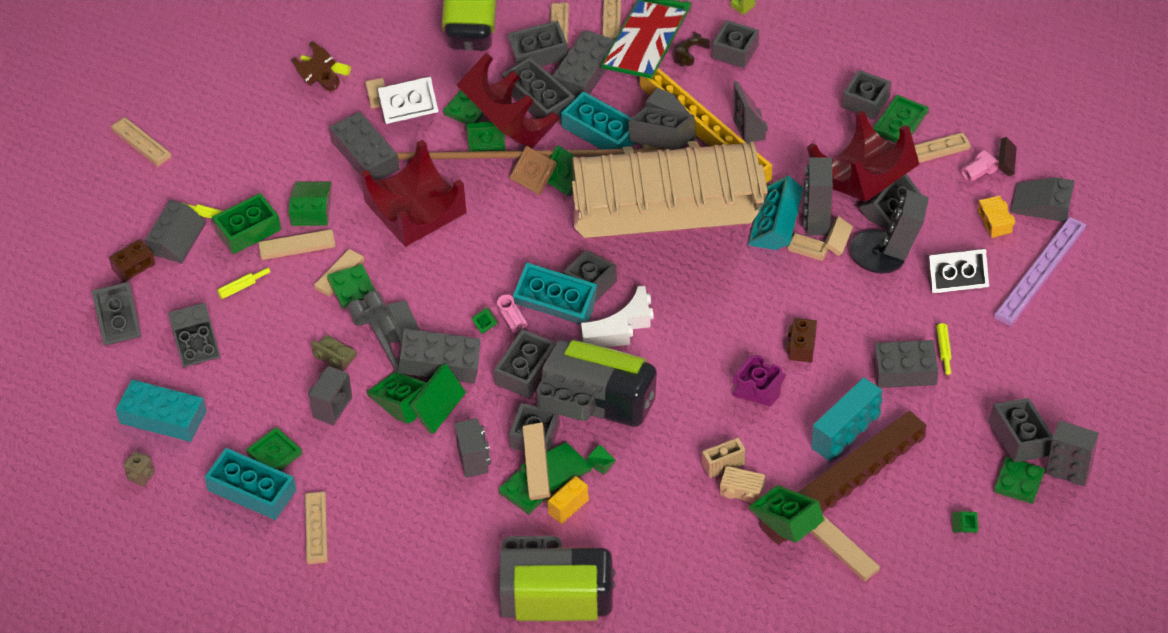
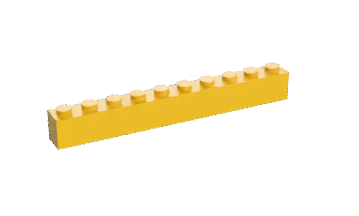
(707, 126)

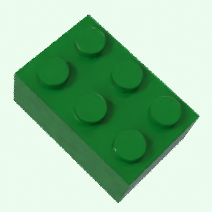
(246, 223)

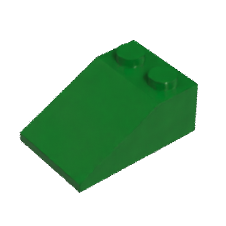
(310, 204)
(396, 394)
(788, 513)

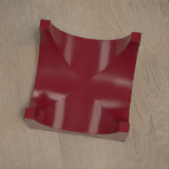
(497, 104)
(870, 161)
(415, 198)

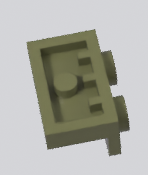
(333, 352)

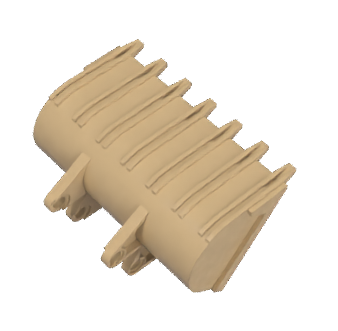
(667, 189)

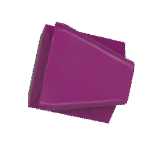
(758, 381)

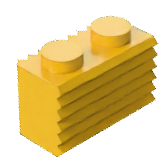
(996, 216)
(568, 500)

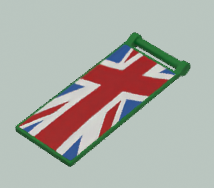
(646, 37)

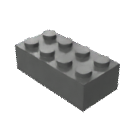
(582, 65)
(542, 87)
(364, 146)
(818, 196)
(426, 351)

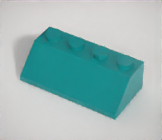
(777, 216)
(555, 294)

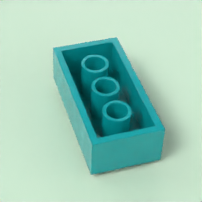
(597, 123)
(161, 410)
(847, 419)
(250, 483)

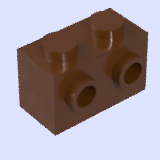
(131, 260)
(802, 340)

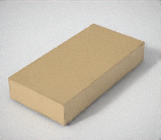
(838, 236)
(808, 247)

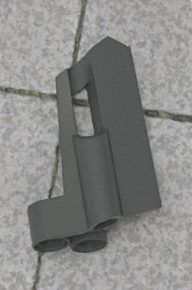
(385, 320)

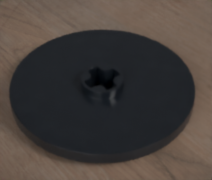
(865, 252)

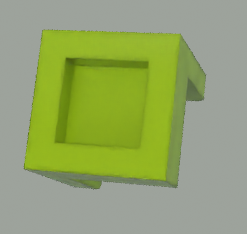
(743, 5)

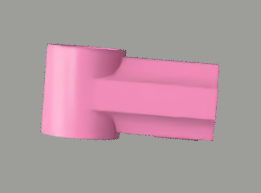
(983, 164)
(511, 314)

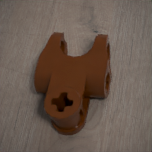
(318, 68)

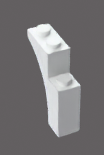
(619, 327)

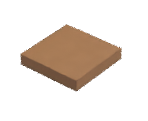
(533, 170)

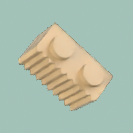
(726, 454)
(742, 484)

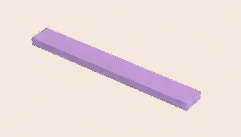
(1040, 271)

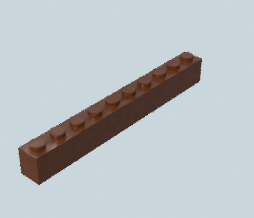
(861, 464)

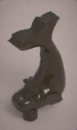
(681, 50)

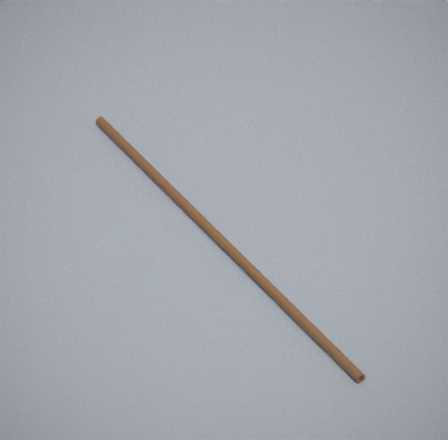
(516, 154)

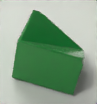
(485, 320)
(601, 460)
(965, 522)

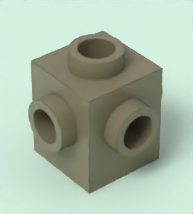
(139, 468)

